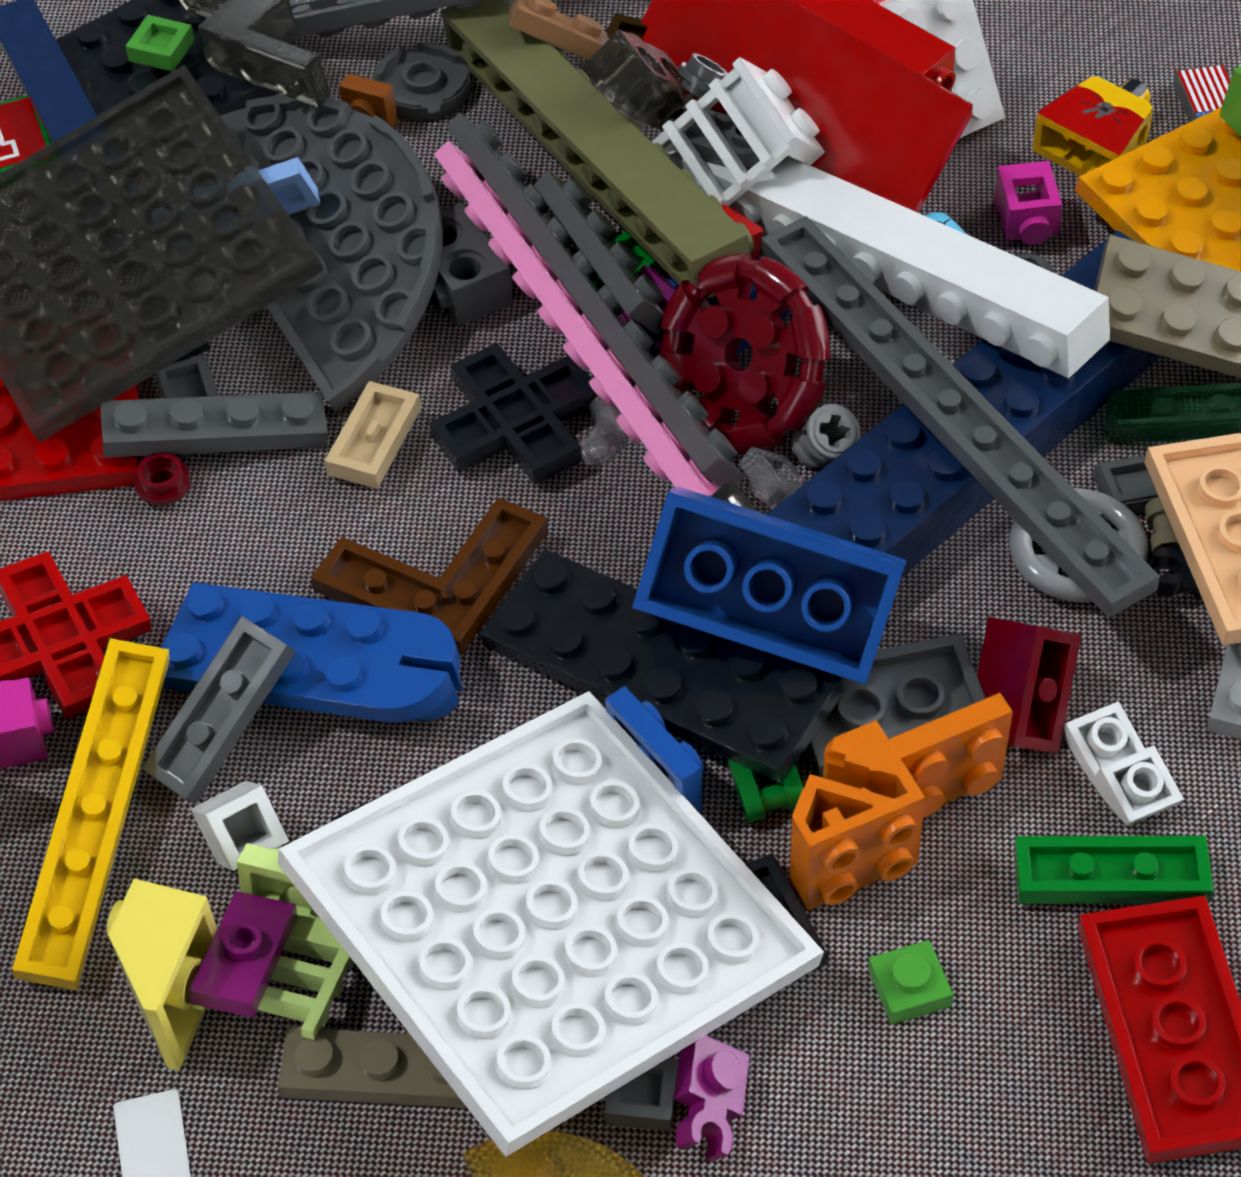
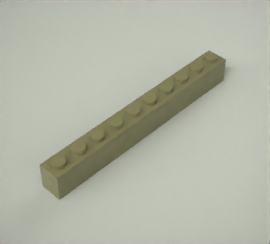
(596, 142)

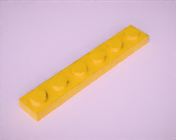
(91, 816)

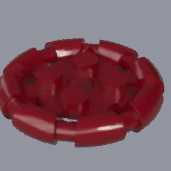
(776, 349)

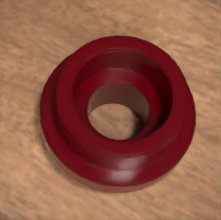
(161, 479)

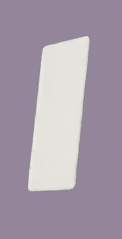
(152, 1136)

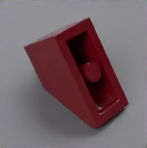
(1034, 675)

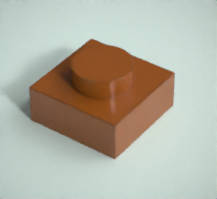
(369, 97)

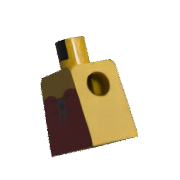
(1093, 124)

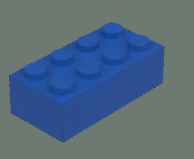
(769, 584)

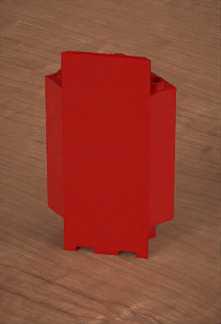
(852, 66)

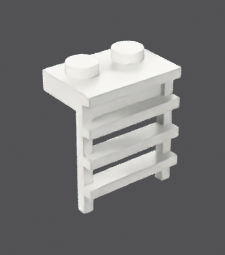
(764, 117)

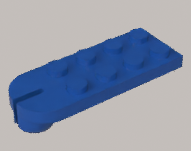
(345, 659)

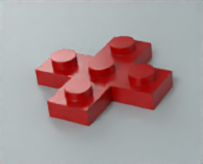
(63, 631)

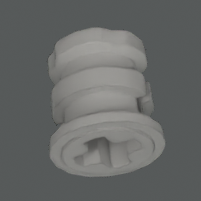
(838, 432)

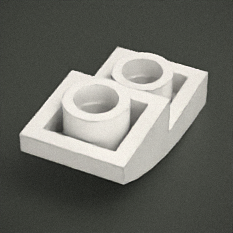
(1119, 766)

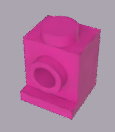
(1032, 214)

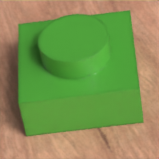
(160, 43)
(910, 982)

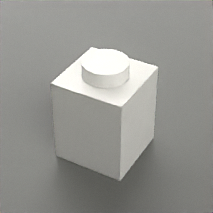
(238, 818)

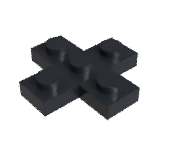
(514, 413)

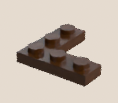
(465, 590)

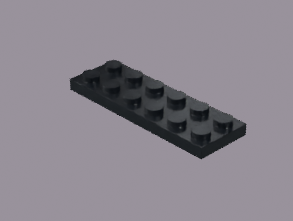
(704, 686)

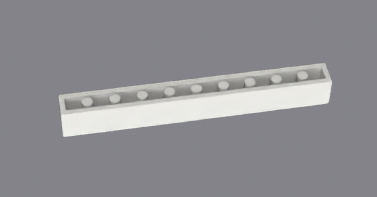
(932, 264)

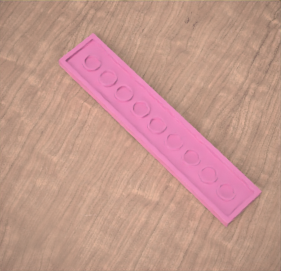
(562, 314)

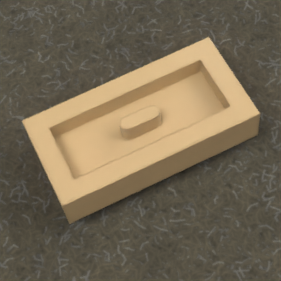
(373, 434)

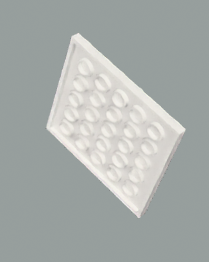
(548, 918)

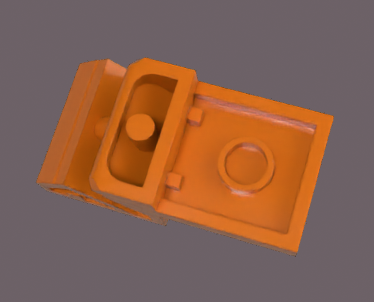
(876, 790)

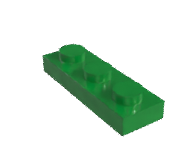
(1111, 869)

